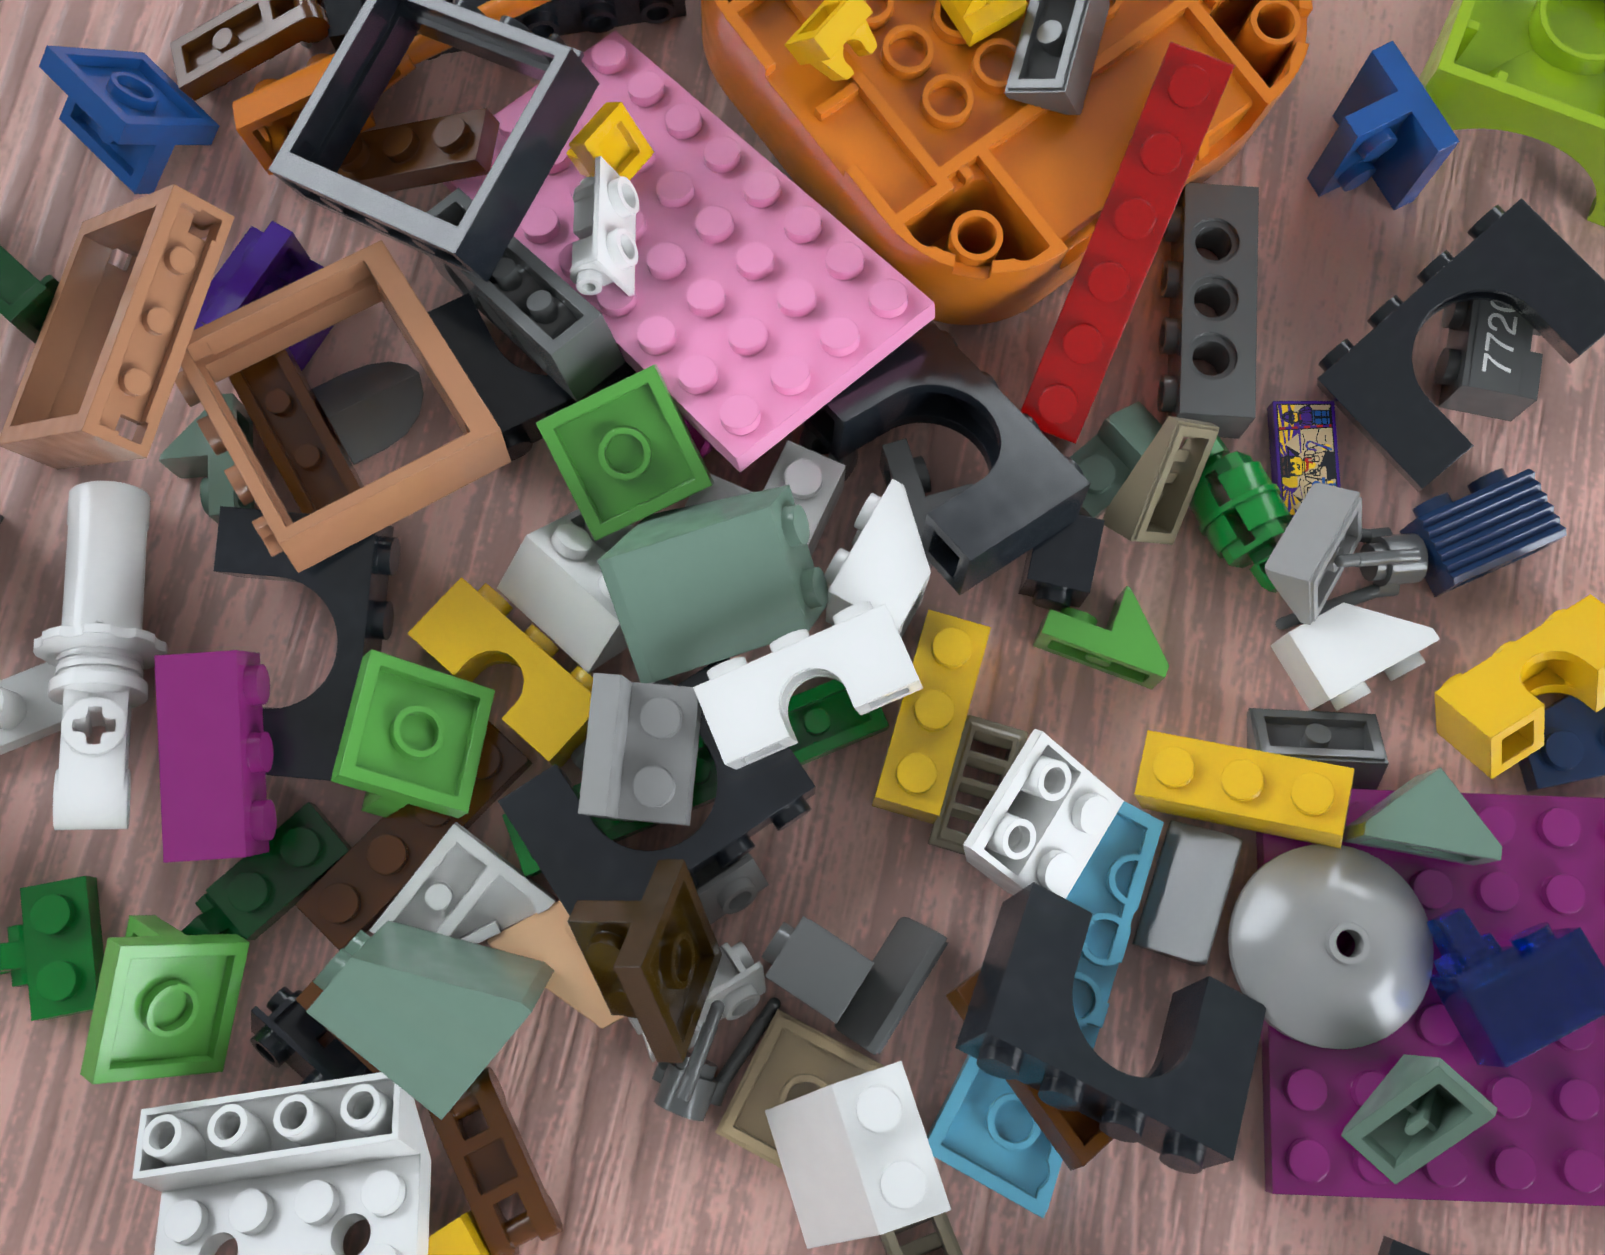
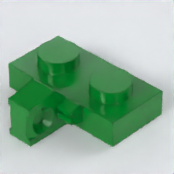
(57, 947)

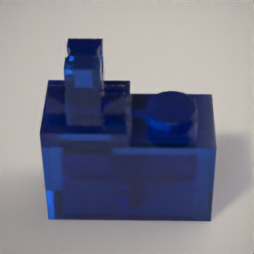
(1515, 995)

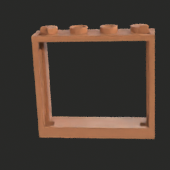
(294, 315)
(116, 332)

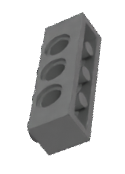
(1227, 224)
(537, 311)

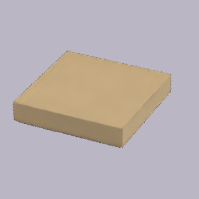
(786, 1066)

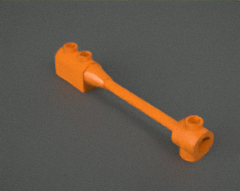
(274, 105)

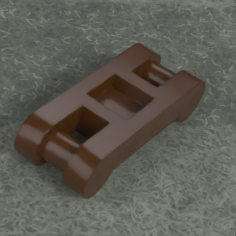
(495, 1167)

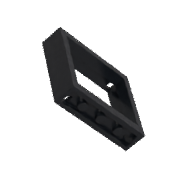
(355, 84)

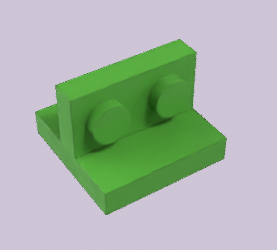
(625, 452)
(412, 737)
(163, 1003)

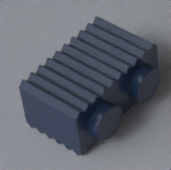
(1484, 530)

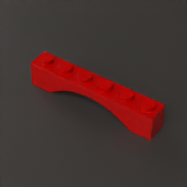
(1126, 239)

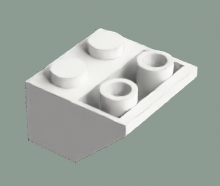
(884, 561)
(564, 591)
(1041, 820)

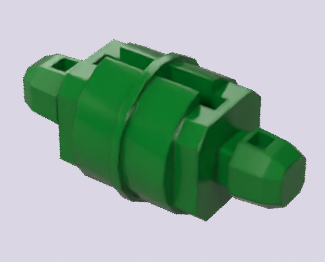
(1239, 510)

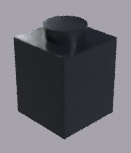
(1063, 566)

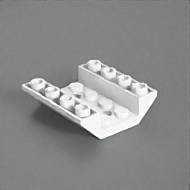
(289, 1170)

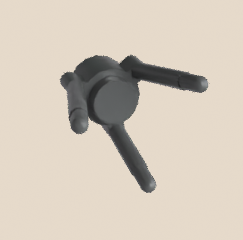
(1385, 561)
(691, 1085)

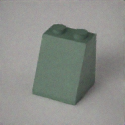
(713, 581)
(426, 1006)

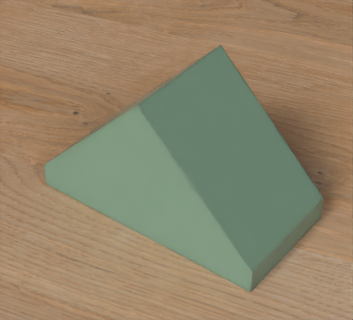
(1429, 821)
(1416, 1116)

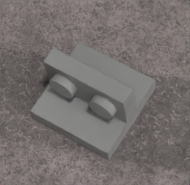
(640, 751)

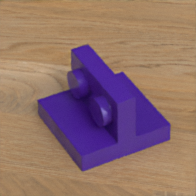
(255, 269)

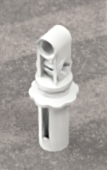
(100, 653)

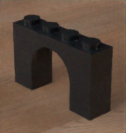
(1509, 262)
(510, 393)
(1029, 481)
(355, 592)
(590, 866)
(1027, 1031)

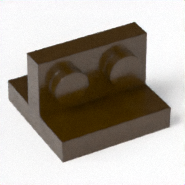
(652, 957)

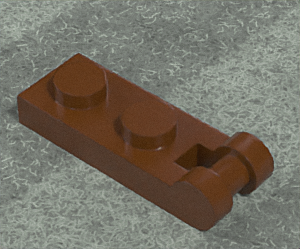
(243, 40)

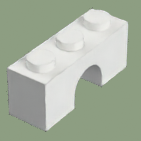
(751, 700)

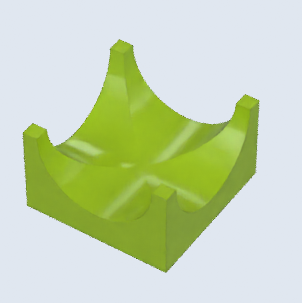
(1527, 73)

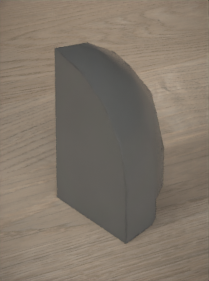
(371, 406)

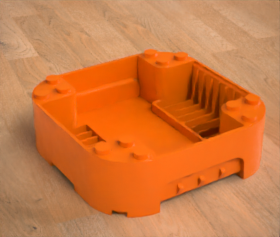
(948, 174)

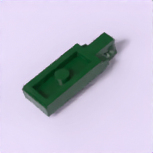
(271, 883)

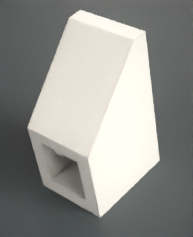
(1348, 648)

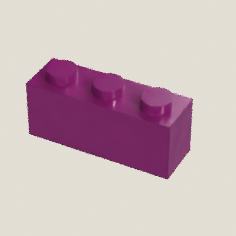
(213, 755)

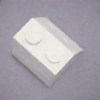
(857, 1158)

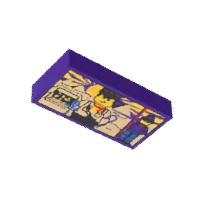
(1302, 448)

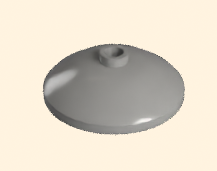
(1289, 956)

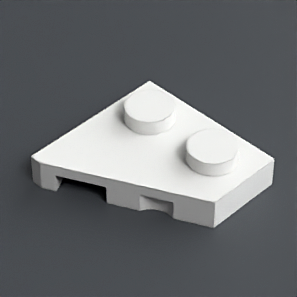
(466, 892)

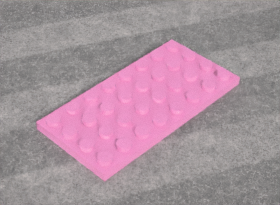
(740, 275)

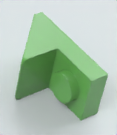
(1121, 649)

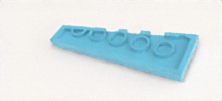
(982, 1120)

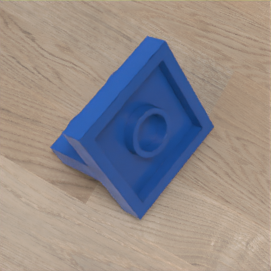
(126, 111)
(1385, 133)

